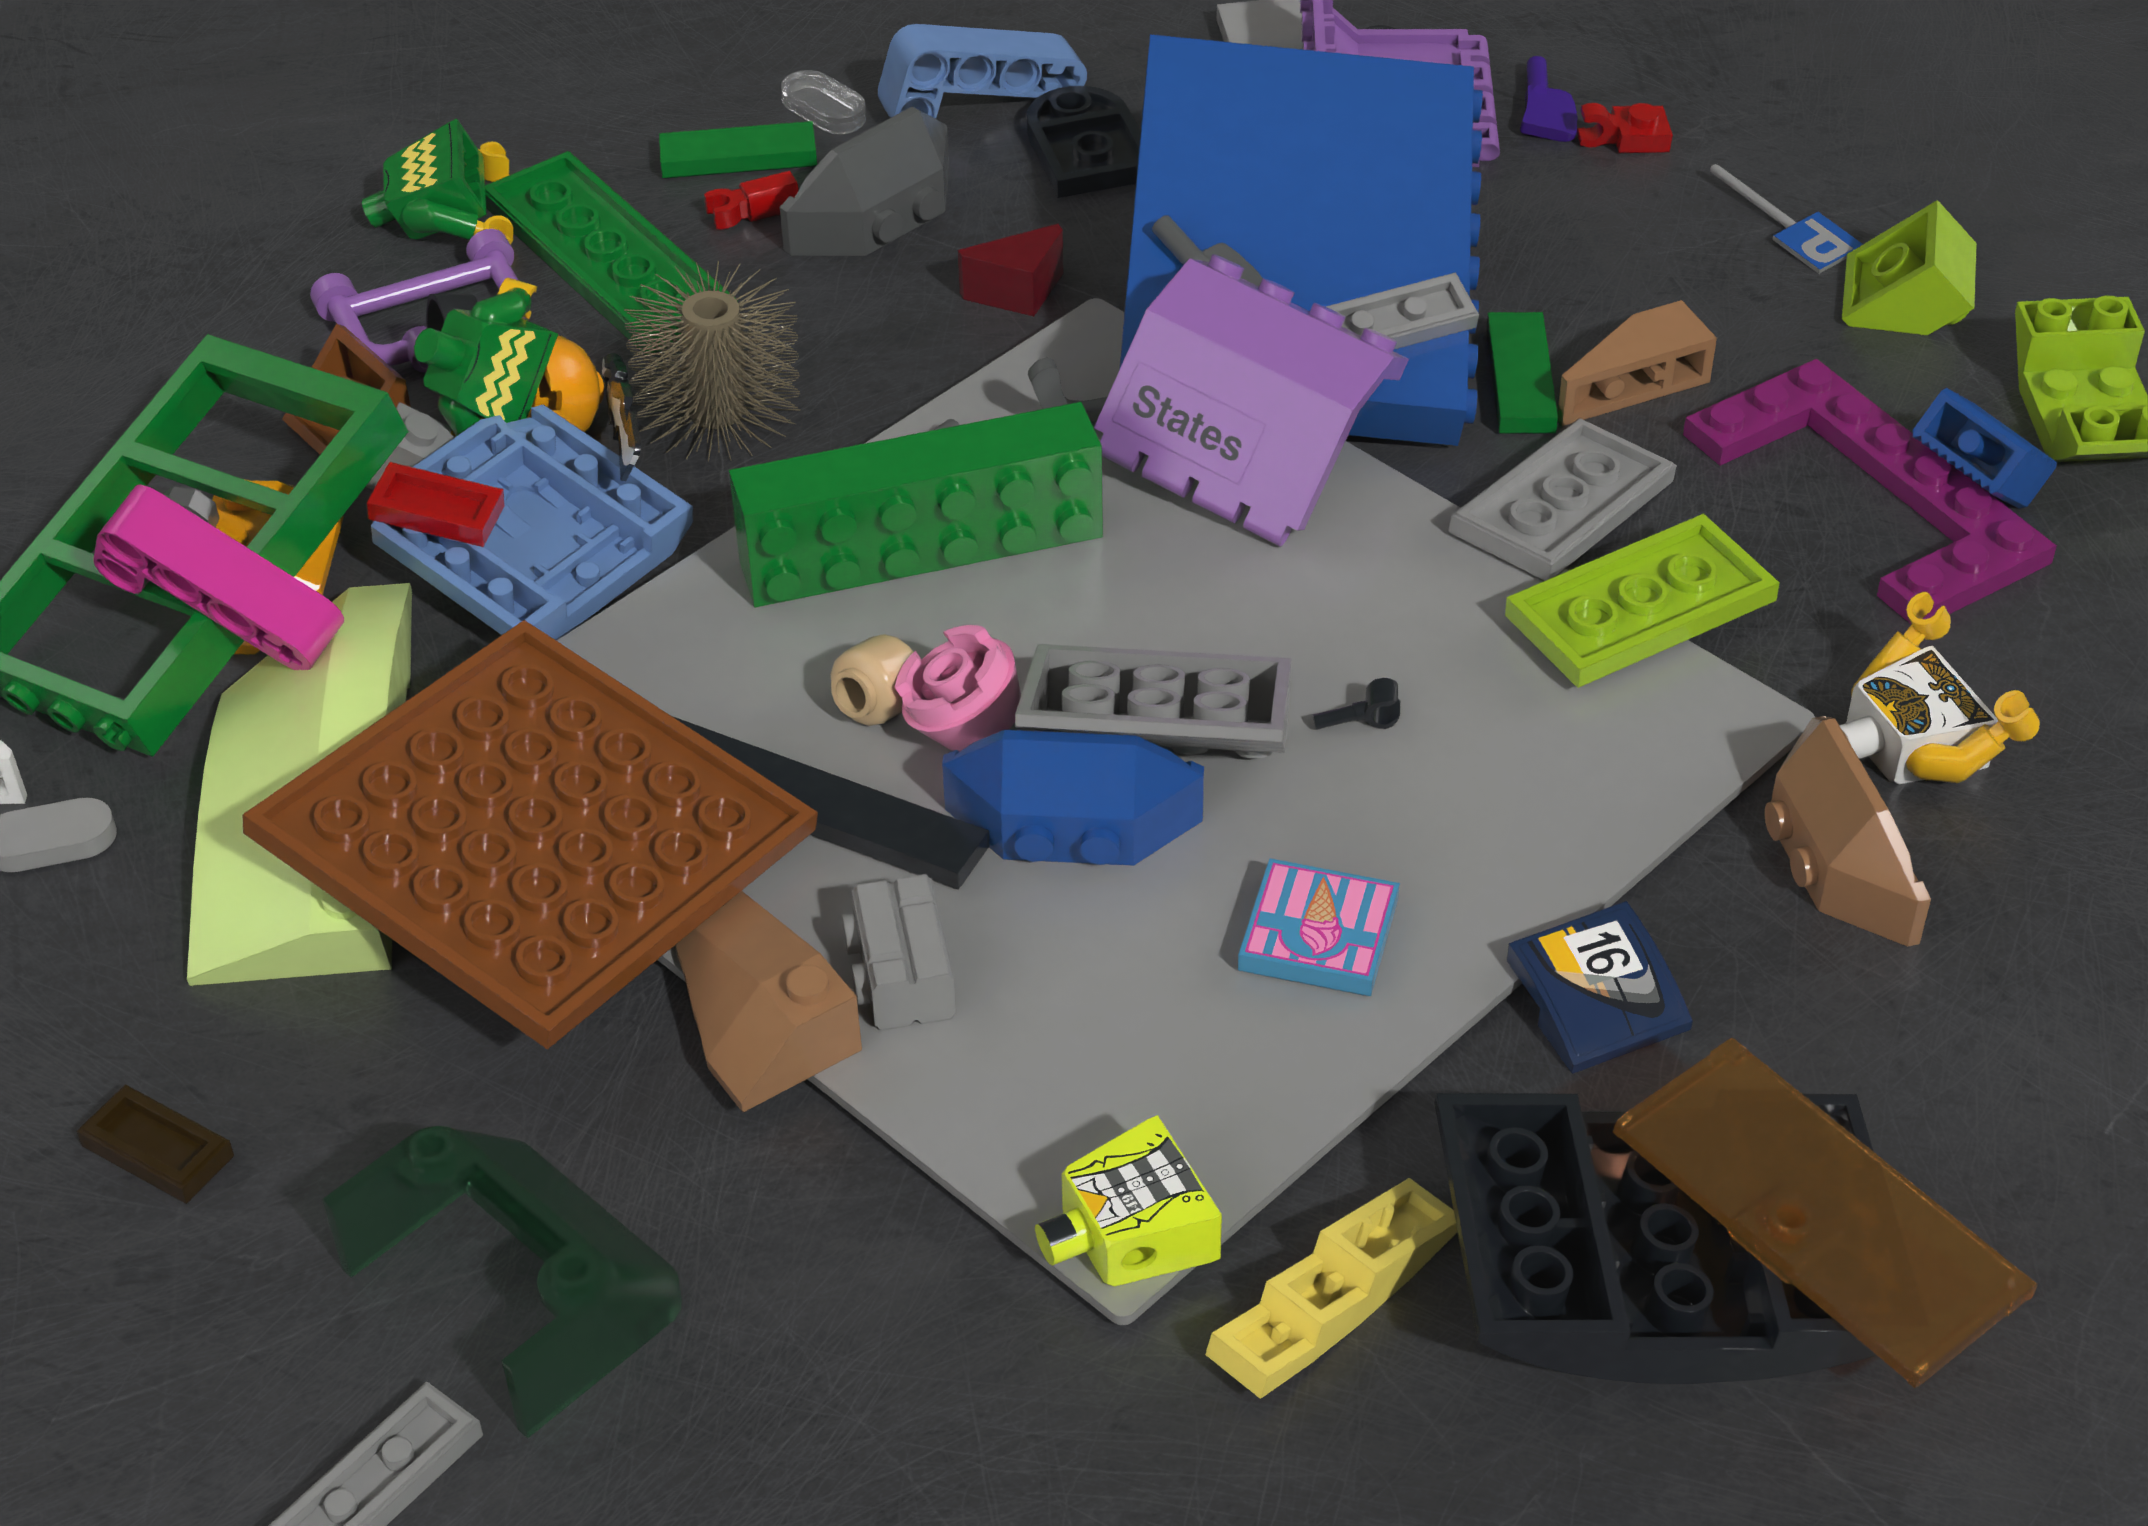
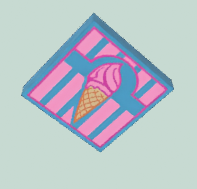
(1319, 927)

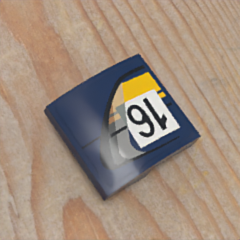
(1599, 987)

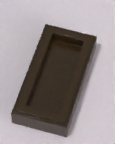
(155, 1143)

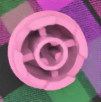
(960, 688)

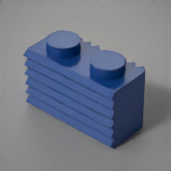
(1984, 449)

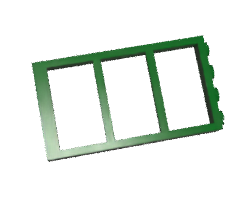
(297, 527)

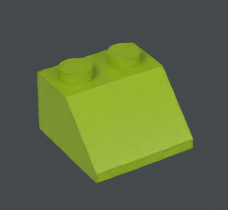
(1912, 275)

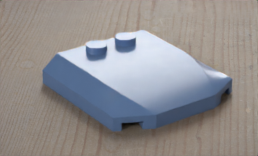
(566, 529)

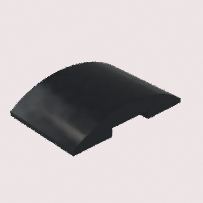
(1609, 1266)

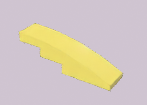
(1335, 1288)

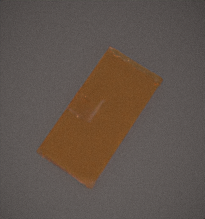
(1825, 1211)

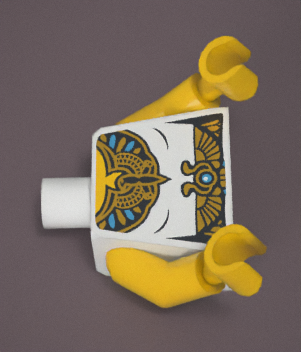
(1922, 716)

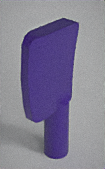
(1548, 111)

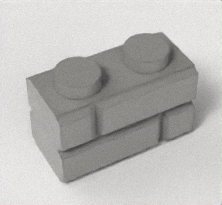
(902, 952)

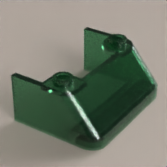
(596, 1273)

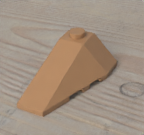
(764, 1003)

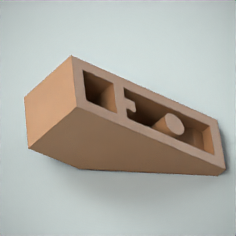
(1638, 362)

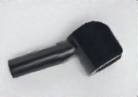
(1379, 709)

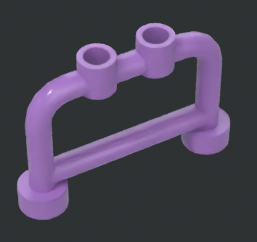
(339, 302)

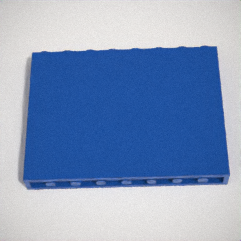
(1325, 182)

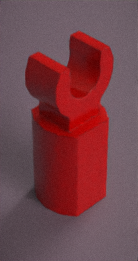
(752, 200)

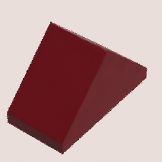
(1013, 270)

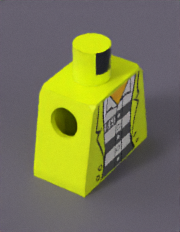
(1134, 1210)

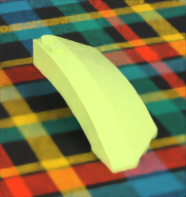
(274, 723)

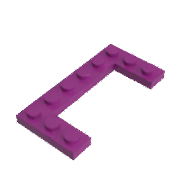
(1989, 539)

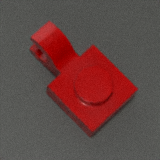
(1632, 128)

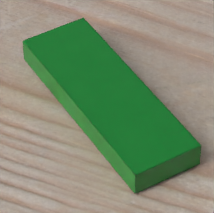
(737, 149)
(1521, 372)

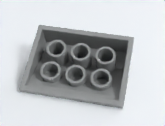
(1160, 696)

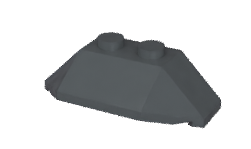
(870, 189)

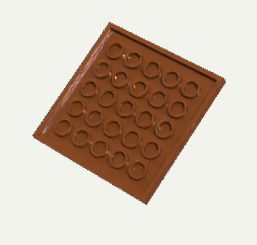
(531, 830)

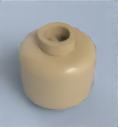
(866, 679)

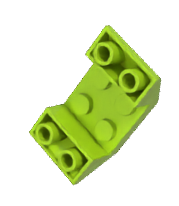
(2083, 377)

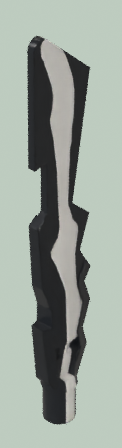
(624, 421)

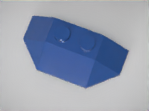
(1073, 795)

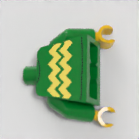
(440, 186)
(487, 358)

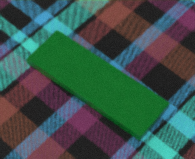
(595, 241)

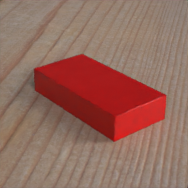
(435, 504)

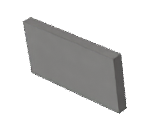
(1562, 499)

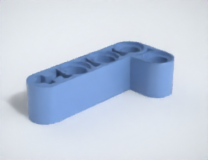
(950, 59)

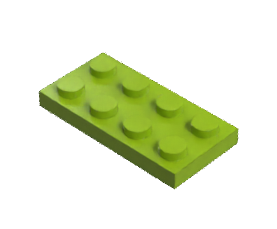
(1641, 600)

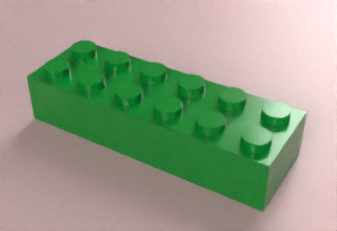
(917, 503)

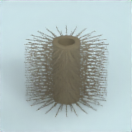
(713, 360)

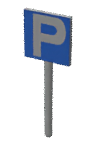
(1811, 240)

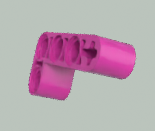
(215, 575)

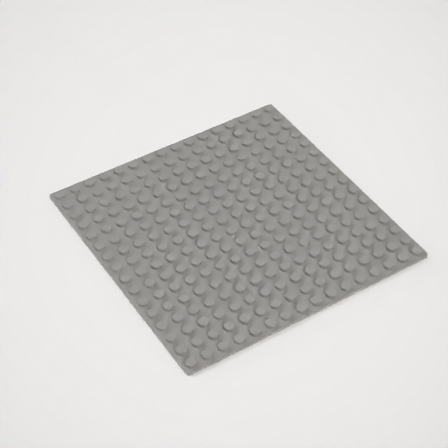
(1120, 985)

